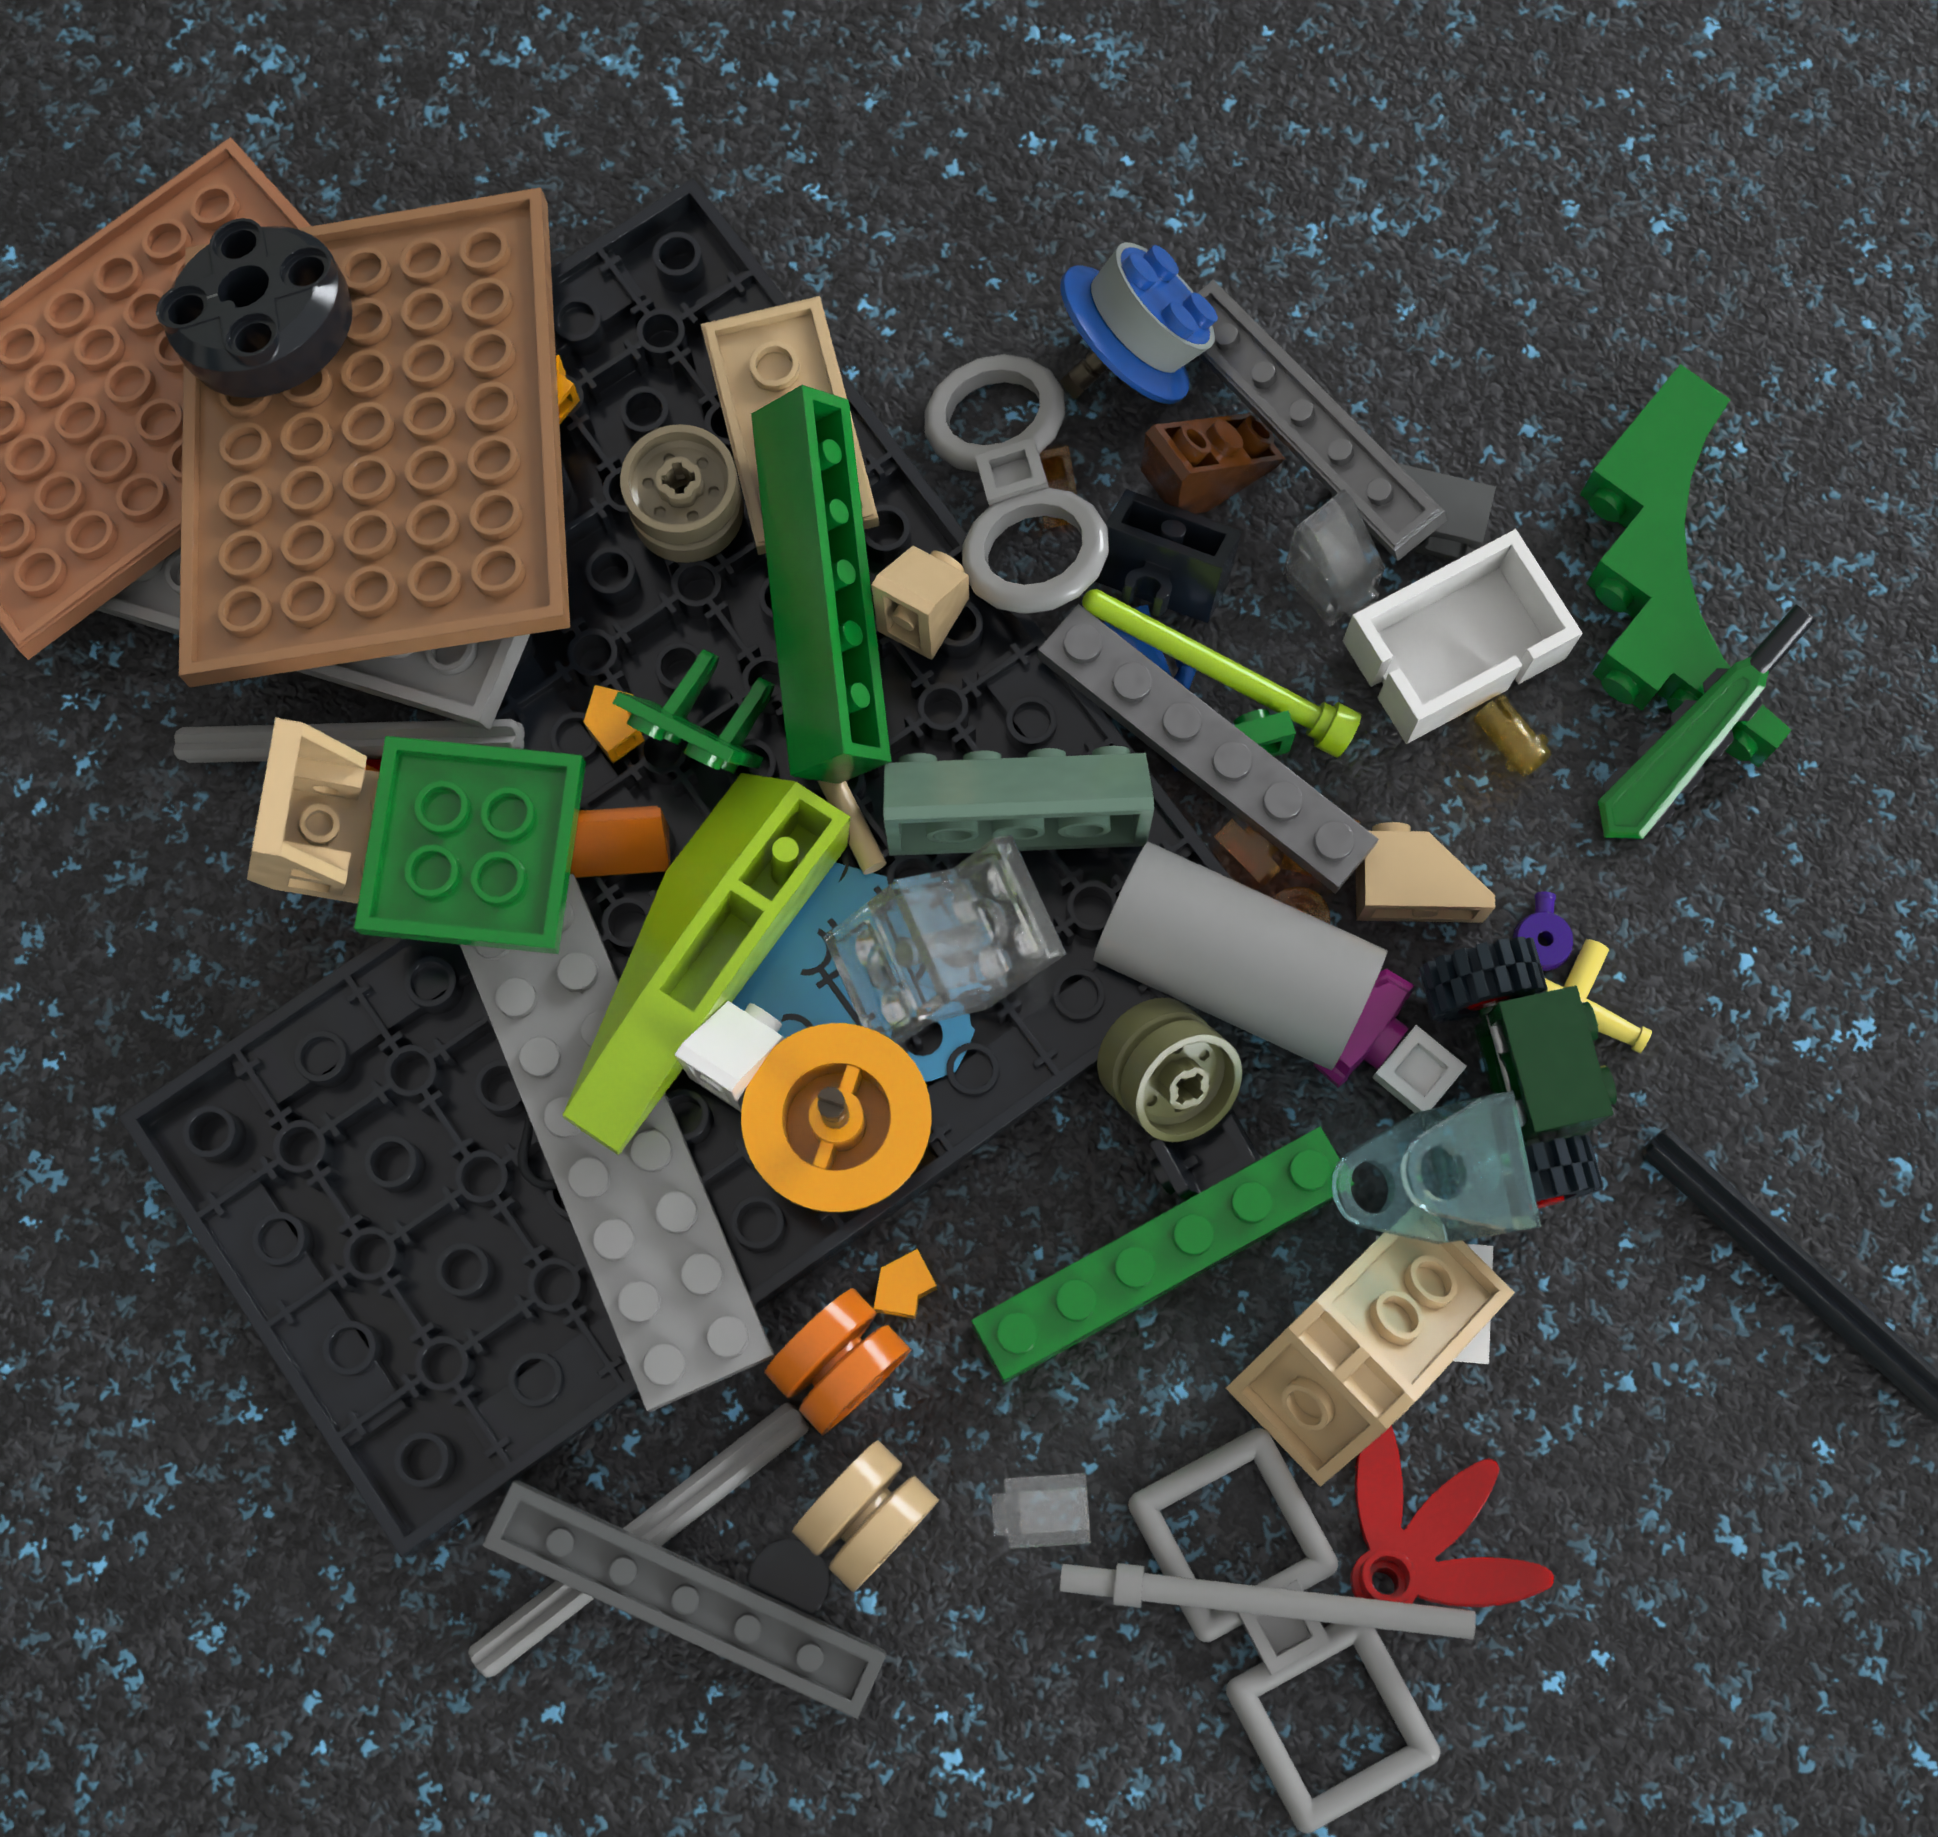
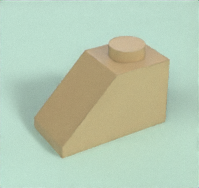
(920, 599)
(1417, 881)

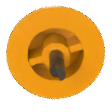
(836, 1117)

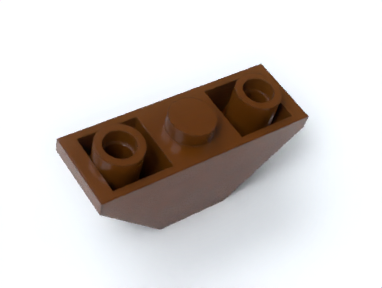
(1207, 459)

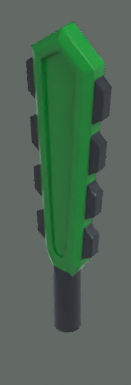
(1672, 762)

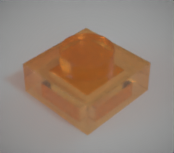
(1250, 851)

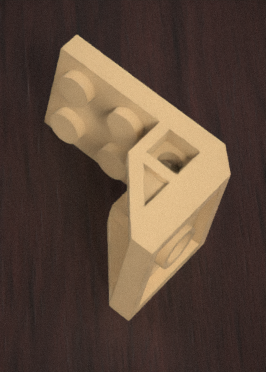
(313, 815)
(1368, 1348)

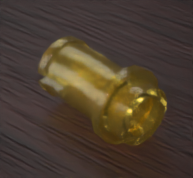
(1513, 736)

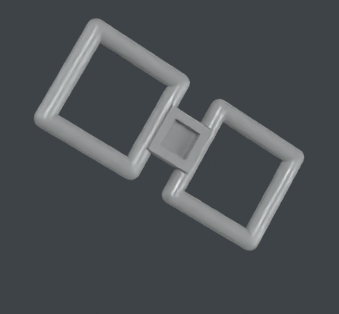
(1283, 1643)

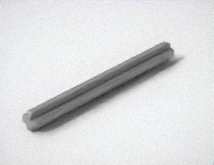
(253, 741)
(656, 1525)

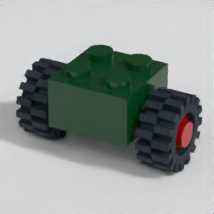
(1537, 1049)

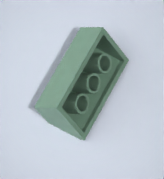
(1037, 799)

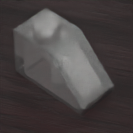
(1334, 561)

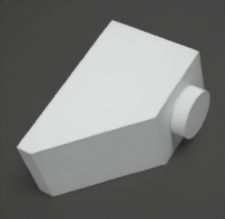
(729, 1050)

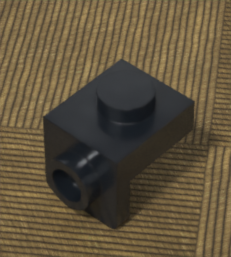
(1205, 1160)

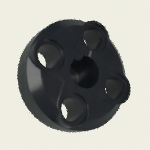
(257, 310)

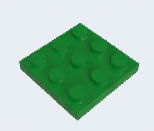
(471, 845)

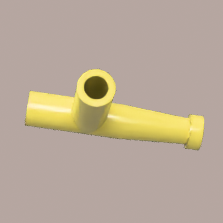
(1584, 975)

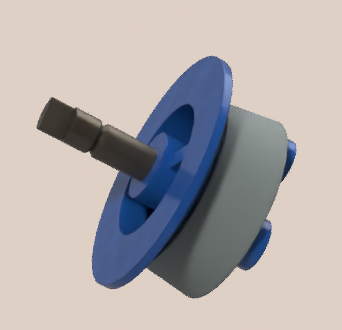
(1137, 322)

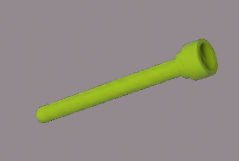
(1327, 724)

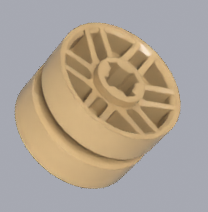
(865, 1515)

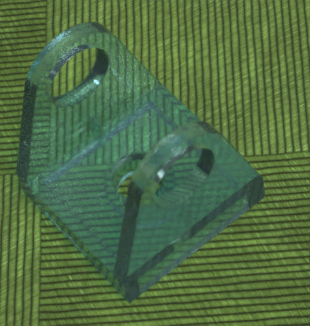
(1447, 1174)

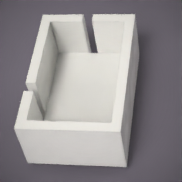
(1461, 635)

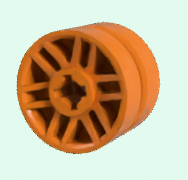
(837, 1361)

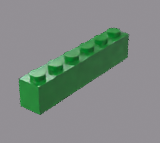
(820, 587)
(1158, 1256)

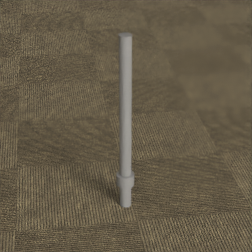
(1131, 1586)

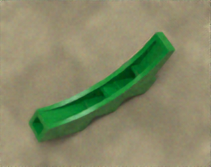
(1646, 571)

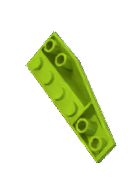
(702, 942)

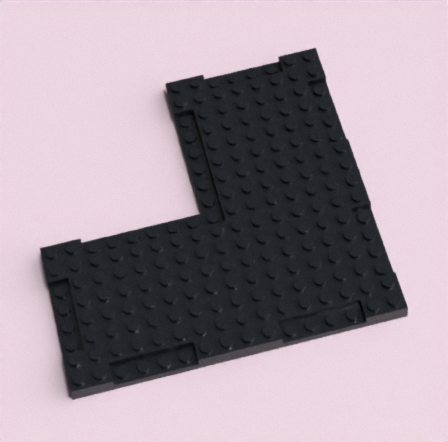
(369, 1131)

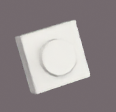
(1419, 1071)

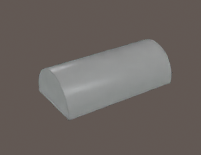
(1239, 955)

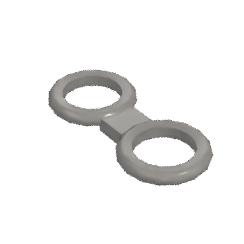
(1015, 484)

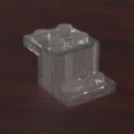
(945, 942)

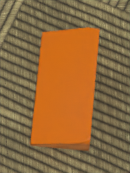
(621, 842)

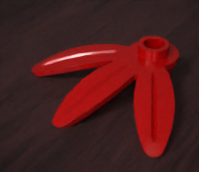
(1411, 1553)

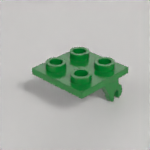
(671, 722)

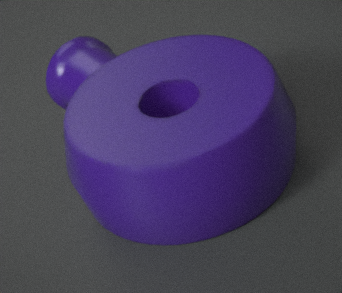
(1549, 926)

